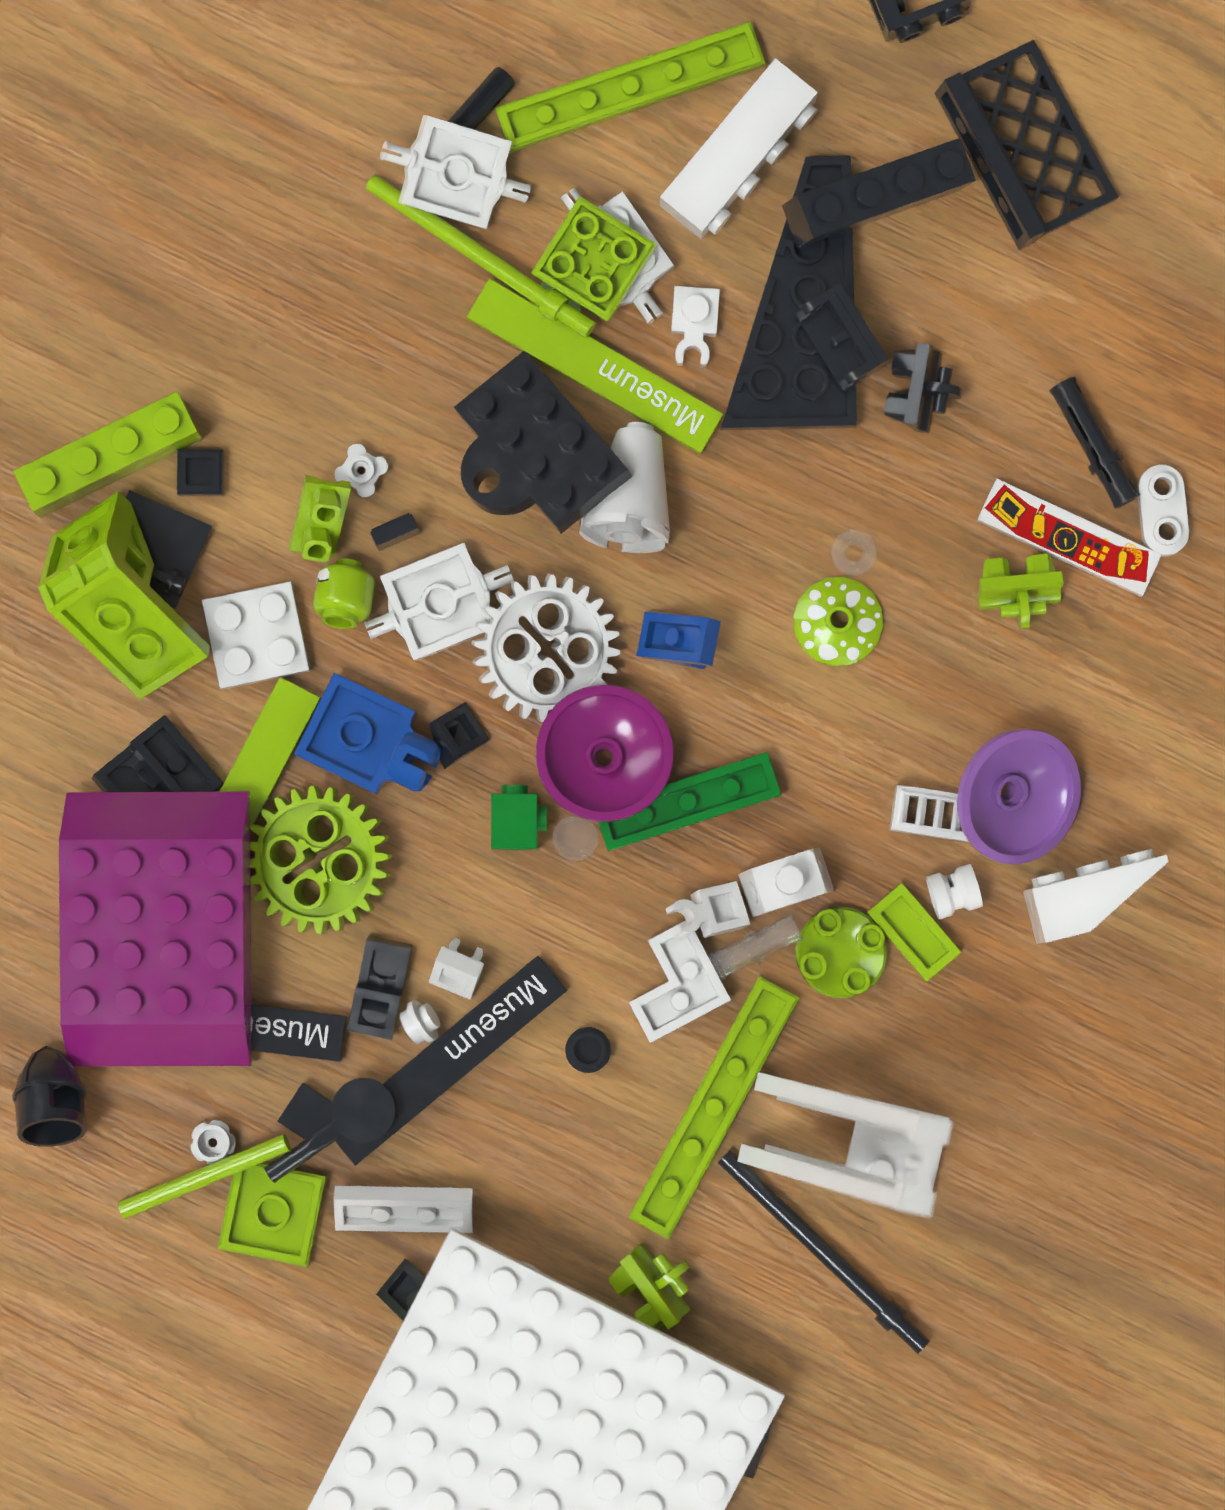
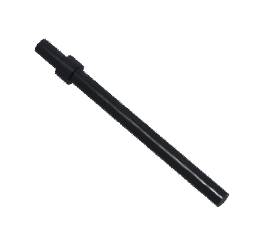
(888, 1313)

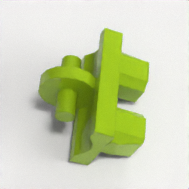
(319, 518)
(1023, 593)
(659, 1284)

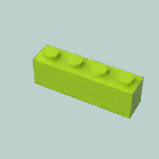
(107, 455)

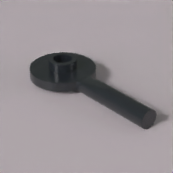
(359, 1111)

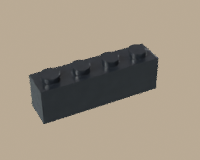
(878, 192)

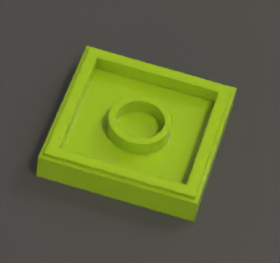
(271, 1217)

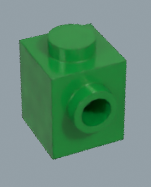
(516, 819)

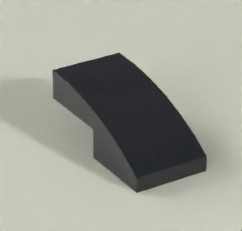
(379, 987)

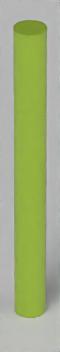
(204, 1176)

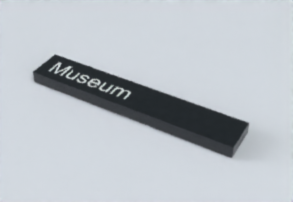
(297, 1032)
(464, 1047)

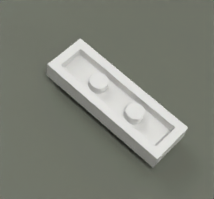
(403, 1209)

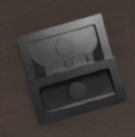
(158, 762)

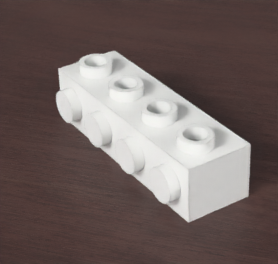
(739, 149)

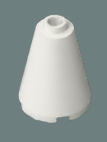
(639, 508)

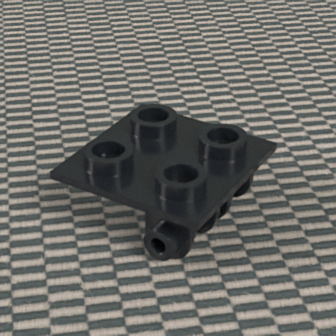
(172, 542)

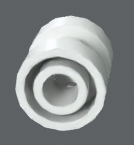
(954, 891)

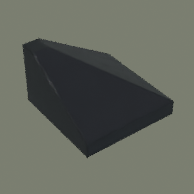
(457, 734)

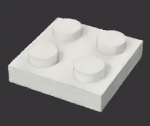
(256, 635)

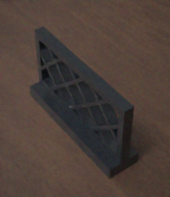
(989, 151)

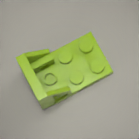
(101, 593)

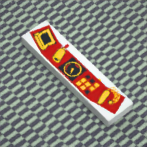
(1069, 538)

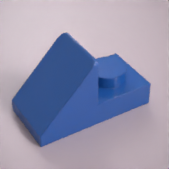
(678, 639)

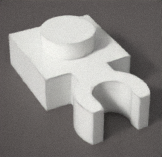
(694, 316)
(713, 909)

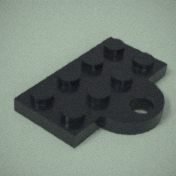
(535, 448)

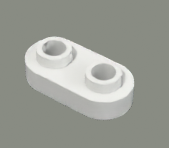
(1163, 509)

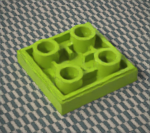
(594, 259)

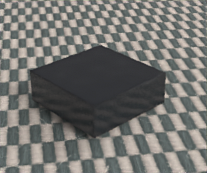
(200, 472)
(394, 531)
(306, 1112)

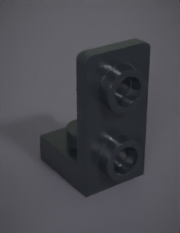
(911, 25)

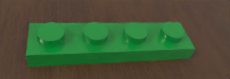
(697, 800)

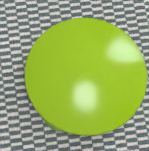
(841, 952)

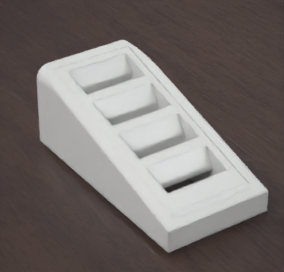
(900, 809)

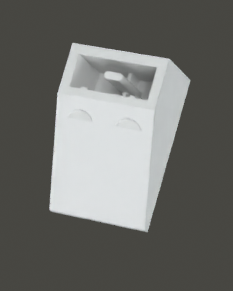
(1079, 904)

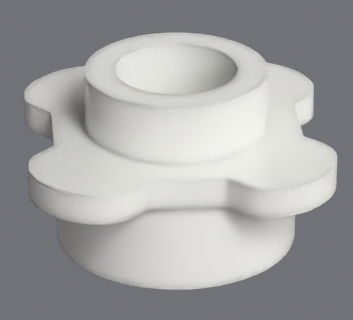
(358, 458)

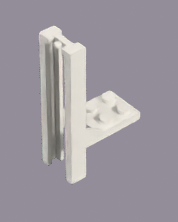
(889, 1154)

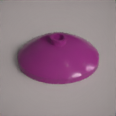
(608, 721)

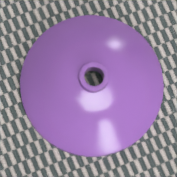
(1037, 802)

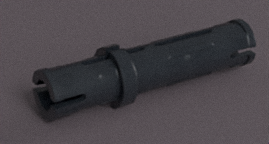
(1095, 443)

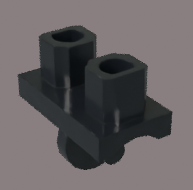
(928, 387)

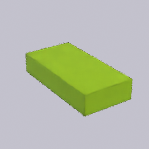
(913, 932)

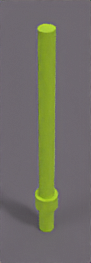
(551, 303)

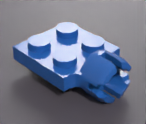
(366, 739)

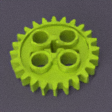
(337, 894)

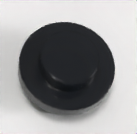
(588, 1049)

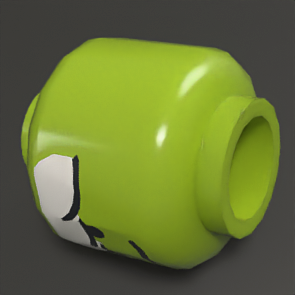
(343, 594)

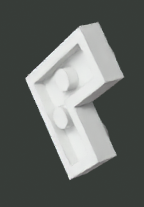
(691, 987)

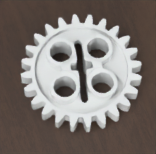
(575, 620)

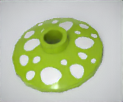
(832, 644)

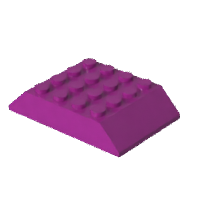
(155, 928)

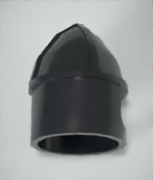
(49, 1100)

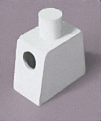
(786, 882)

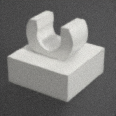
(456, 971)

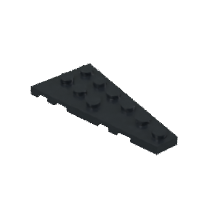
(781, 372)

